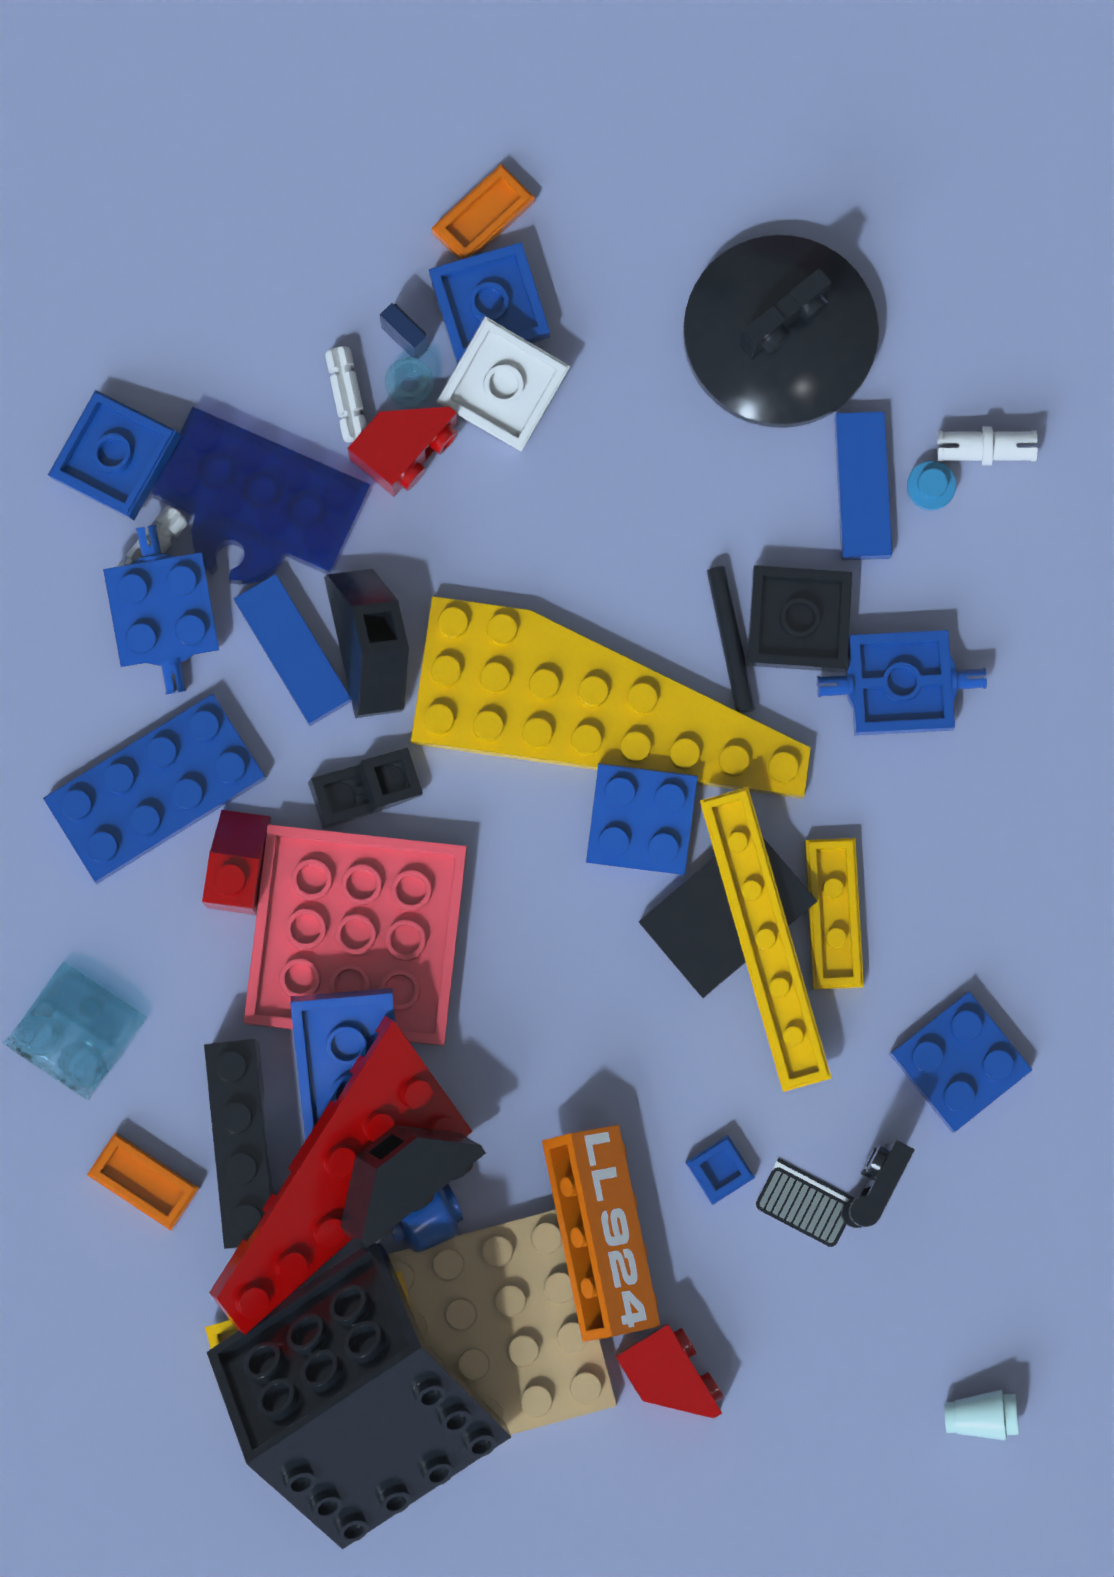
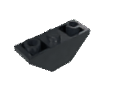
(369, 641)
(401, 1177)

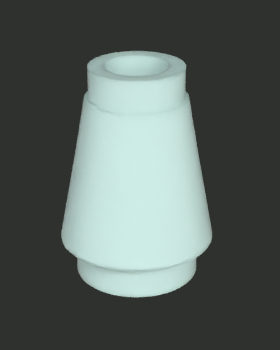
(983, 1415)

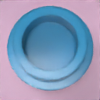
(931, 485)

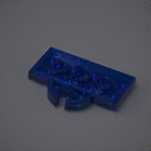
(258, 499)

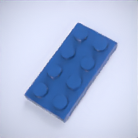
(154, 788)

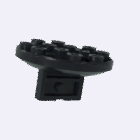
(780, 331)

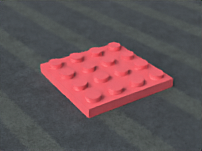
(354, 919)

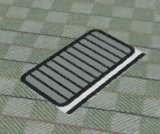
(803, 1203)

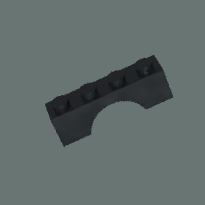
(238, 1136)

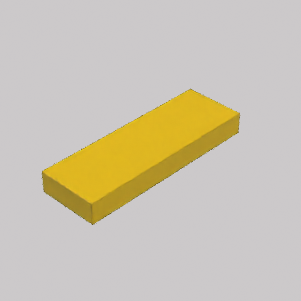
(836, 915)

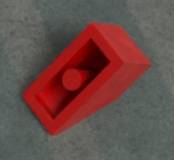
(236, 862)

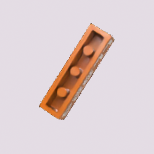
(601, 1233)

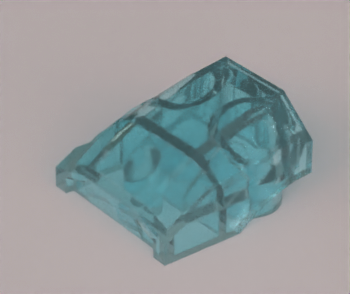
(75, 1031)

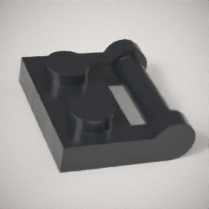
(883, 1172)

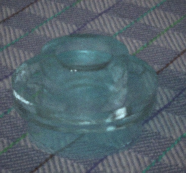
(409, 367)

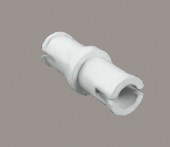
(987, 445)

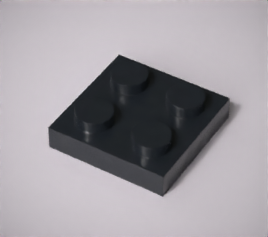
(799, 618)

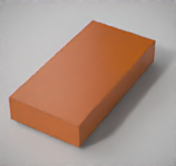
(483, 214)
(143, 1181)

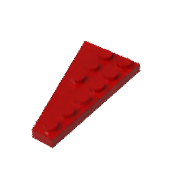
(306, 1215)

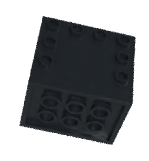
(349, 1400)

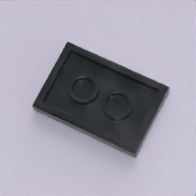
(698, 925)

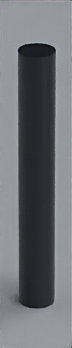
(730, 639)

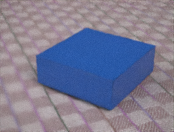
(720, 1170)

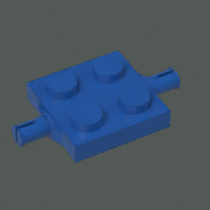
(161, 609)
(901, 682)

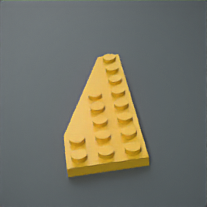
(545, 694)

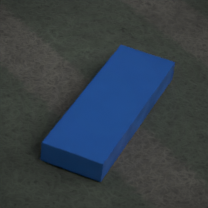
(863, 486)
(292, 649)

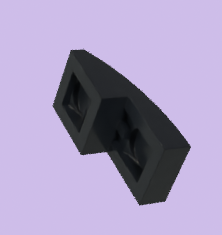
(365, 788)

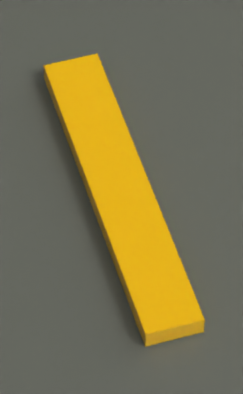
(765, 939)

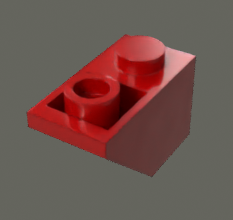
(400, 443)
(665, 1375)

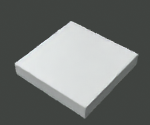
(503, 383)

